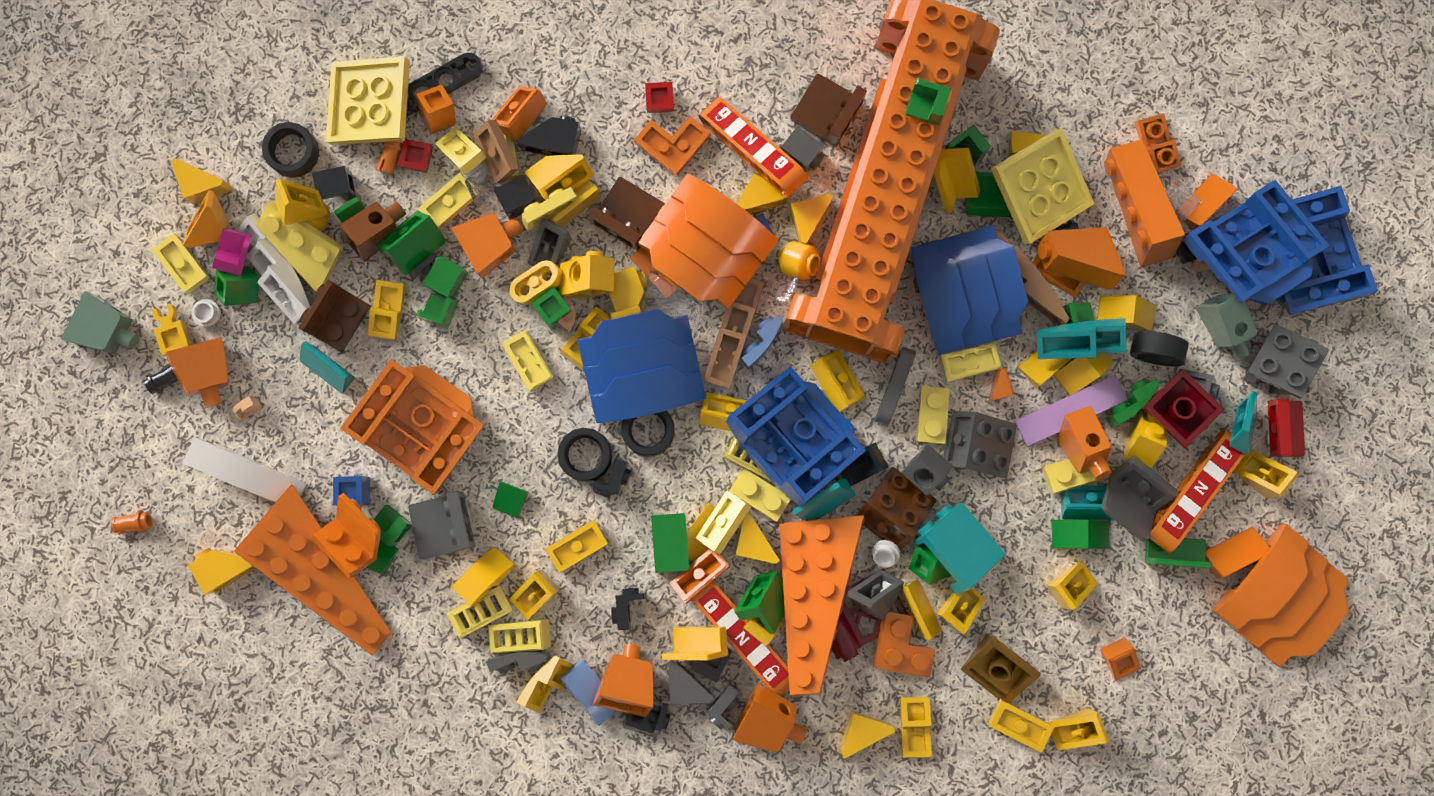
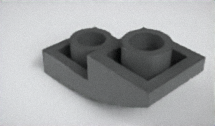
(526, 659)

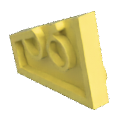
(302, 245)

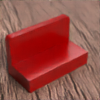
(1286, 428)

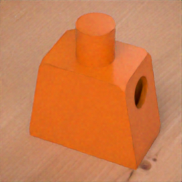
(487, 241)
(201, 369)
(1085, 443)
(627, 683)
(768, 721)

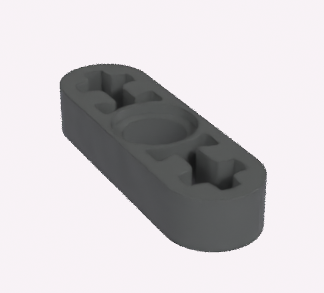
(896, 385)

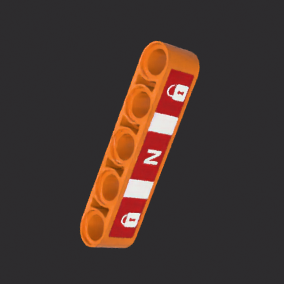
(753, 147)
(1195, 492)
(760, 658)

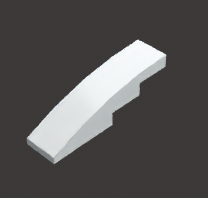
(278, 275)
(239, 470)

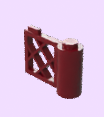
(848, 634)

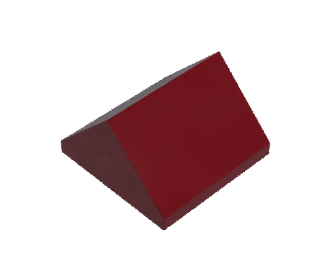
(1183, 408)

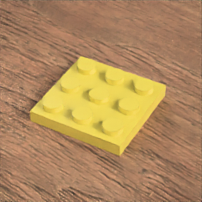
(368, 101)
(1042, 186)

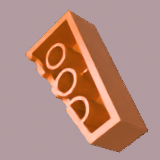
(1144, 203)

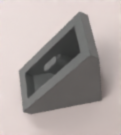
(549, 243)
(876, 594)
(686, 687)

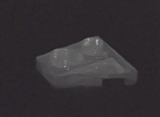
(672, 300)

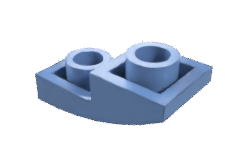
(768, 331)
(583, 686)

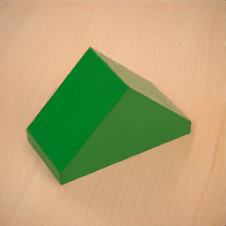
(1080, 534)

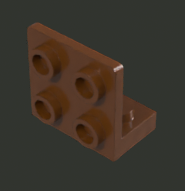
(827, 109)
(626, 212)
(333, 316)
(896, 509)

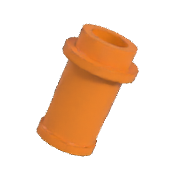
(389, 157)
(137, 522)

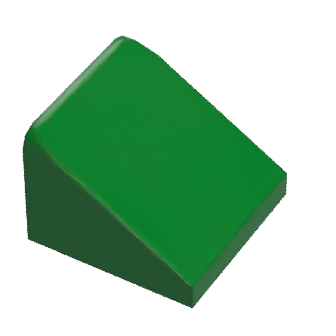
(349, 209)
(509, 499)
(384, 558)

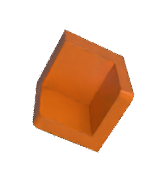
(436, 109)

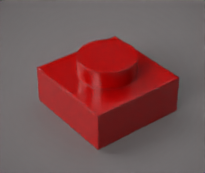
(659, 97)
(415, 155)

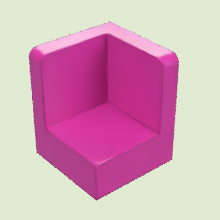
(232, 251)

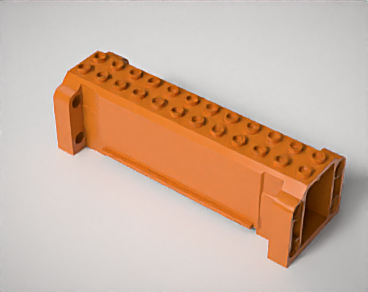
(890, 179)

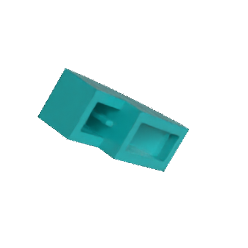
(1082, 339)

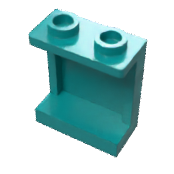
(960, 545)

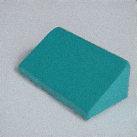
(325, 367)
(1244, 424)
(825, 501)
(1084, 503)

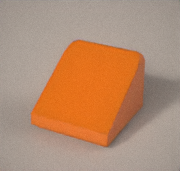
(1001, 386)
(1121, 658)

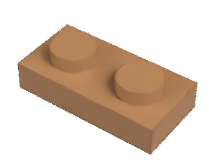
(497, 152)

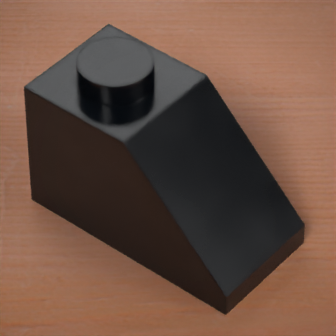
(553, 137)

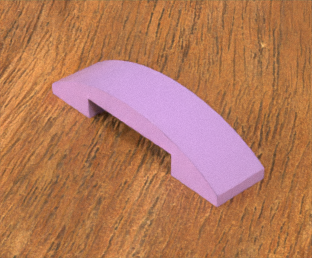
(1050, 418)

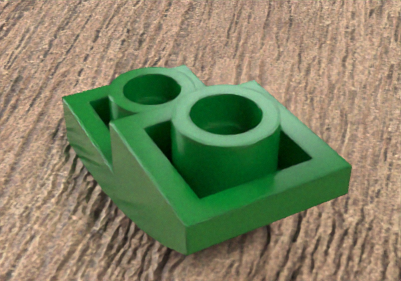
(1137, 398)

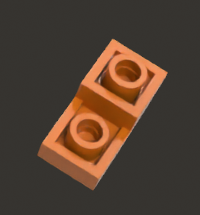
(1158, 143)

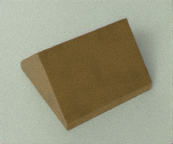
(999, 669)

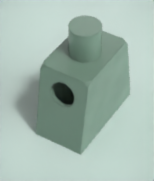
(1228, 323)
(99, 326)

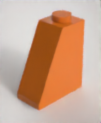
(1083, 256)

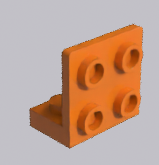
(350, 538)

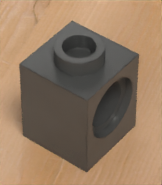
(804, 149)
(918, 470)

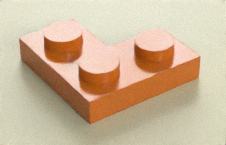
(676, 150)
(896, 653)

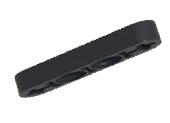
(432, 78)

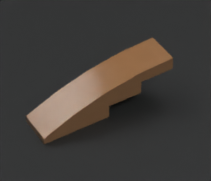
(1038, 290)
(733, 335)

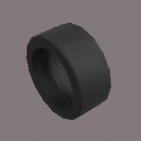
(274, 136)
(1159, 348)
(648, 451)
(563, 452)

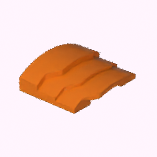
(706, 243)
(415, 423)
(1287, 600)

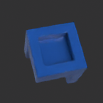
(353, 487)

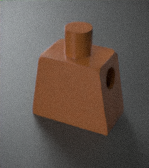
(370, 227)

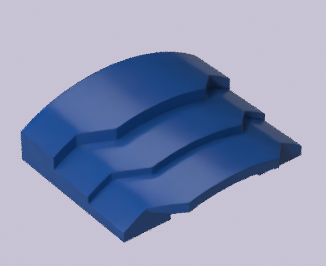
(1259, 246)
(1336, 270)
(970, 289)
(641, 366)
(795, 436)

